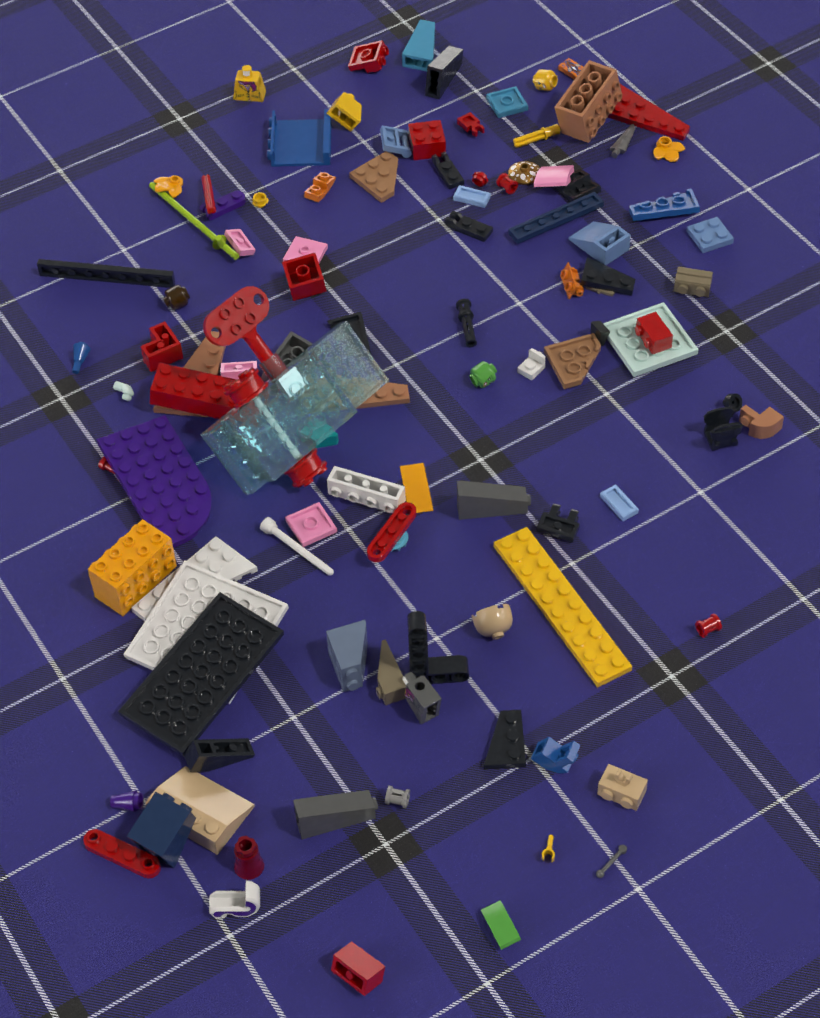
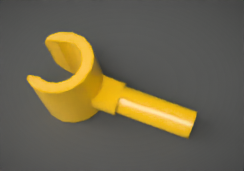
(549, 850)

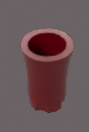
(247, 859)

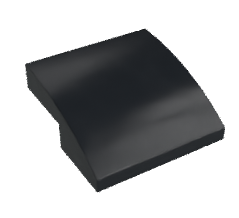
(579, 186)

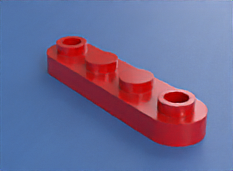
(391, 532)
(122, 853)

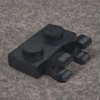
(559, 527)

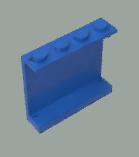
(299, 141)

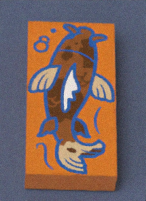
(570, 68)

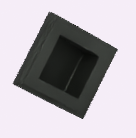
(600, 331)

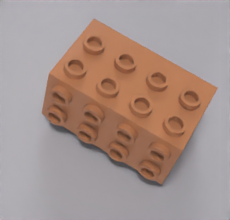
(588, 101)

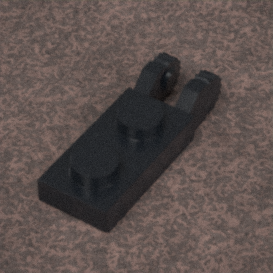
(447, 171)
(468, 226)

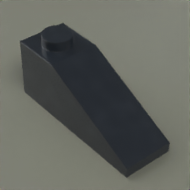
(216, 753)

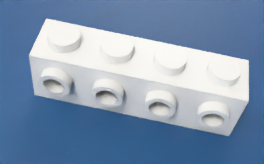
(365, 489)

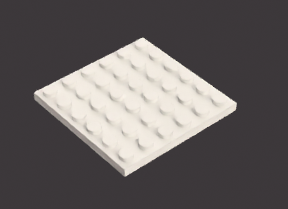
(184, 602)

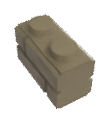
(693, 281)

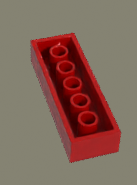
(190, 391)

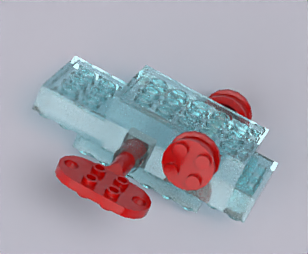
(299, 406)

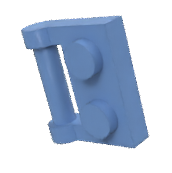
(391, 143)

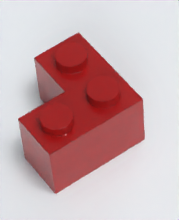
(163, 347)

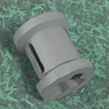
(397, 796)

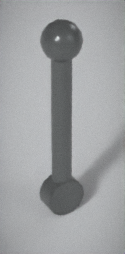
(621, 850)

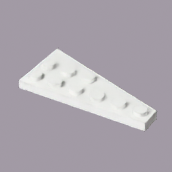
(215, 557)

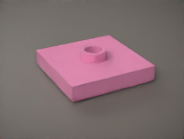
(303, 246)
(311, 524)

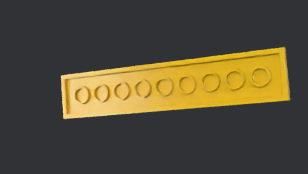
(563, 607)

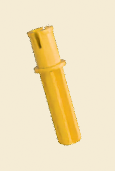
(544, 133)

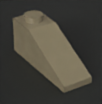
(390, 683)

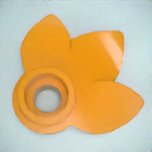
(667, 149)
(171, 184)

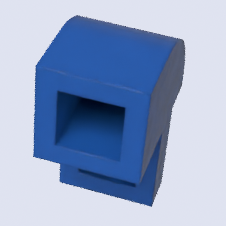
(554, 756)

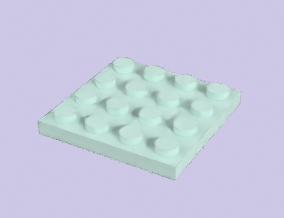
(632, 349)

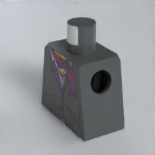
(421, 697)

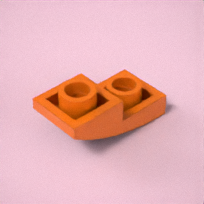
(320, 187)

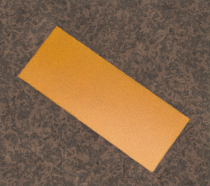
(416, 487)

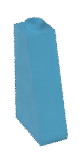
(421, 46)

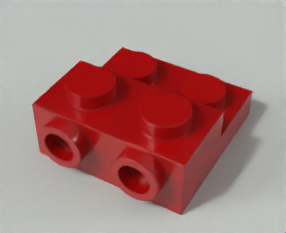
(369, 56)

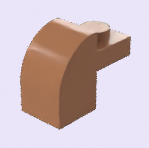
(761, 425)

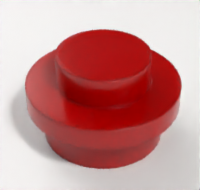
(480, 179)

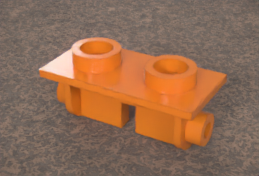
(571, 281)

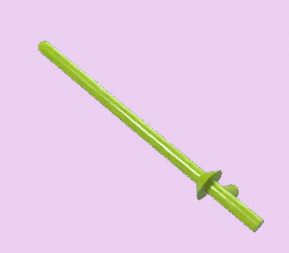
(219, 241)

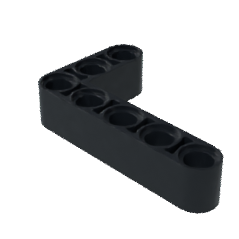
(435, 669)

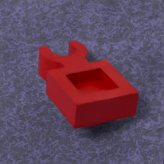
(470, 122)

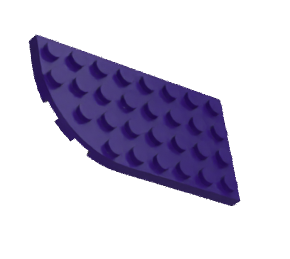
(159, 478)

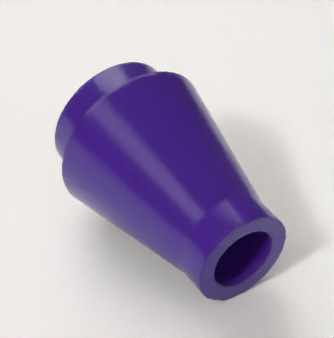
(128, 801)

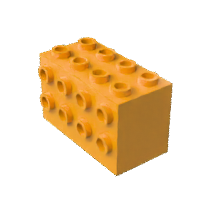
(132, 567)

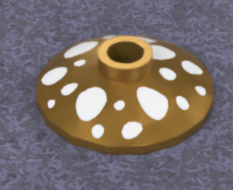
(523, 172)

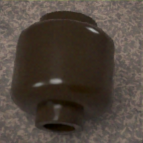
(176, 297)

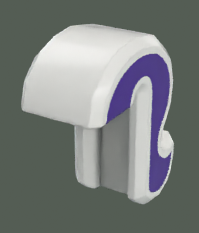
(235, 902)

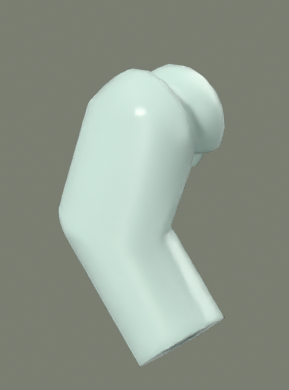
(125, 389)

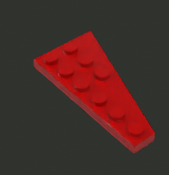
(646, 115)

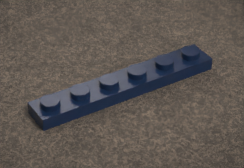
(556, 217)

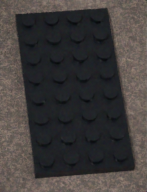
(201, 673)

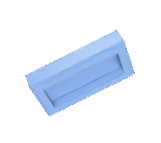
(471, 196)
(619, 502)

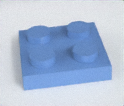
(710, 234)

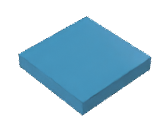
(507, 102)

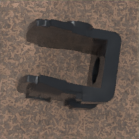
(719, 430)

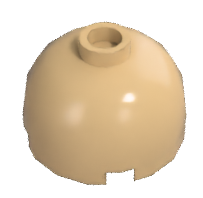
(493, 621)

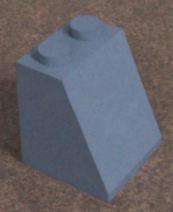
(348, 653)

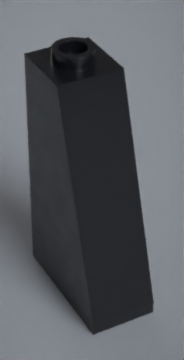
(442, 71)

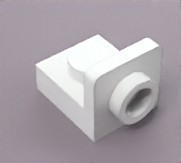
(532, 365)

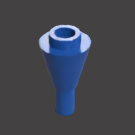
(80, 352)

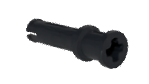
(470, 339)

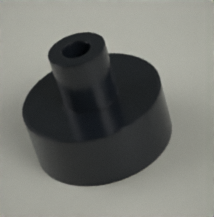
(733, 400)

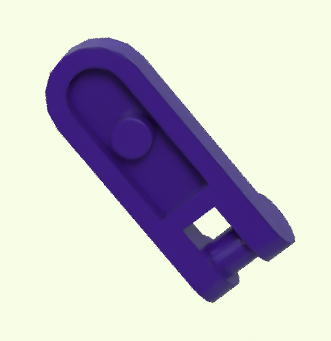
(225, 204)

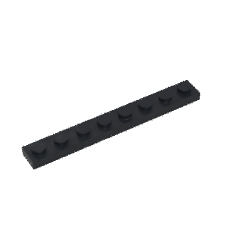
(106, 273)

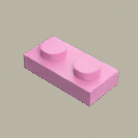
(239, 242)

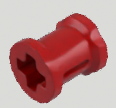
(507, 183)
(708, 625)

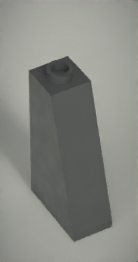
(490, 500)
(333, 812)

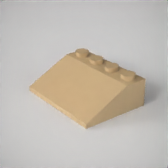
(215, 807)

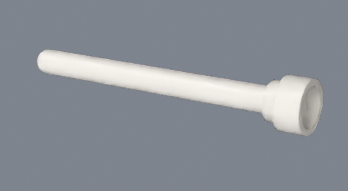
(269, 527)

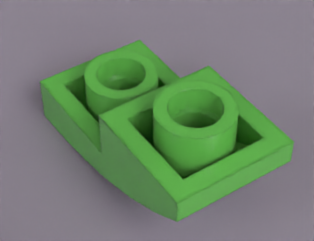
(500, 925)

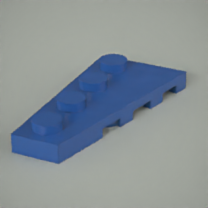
(663, 207)

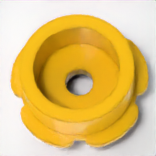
(259, 200)

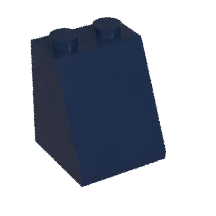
(163, 828)

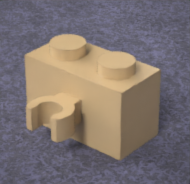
(622, 787)

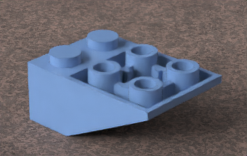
(602, 241)

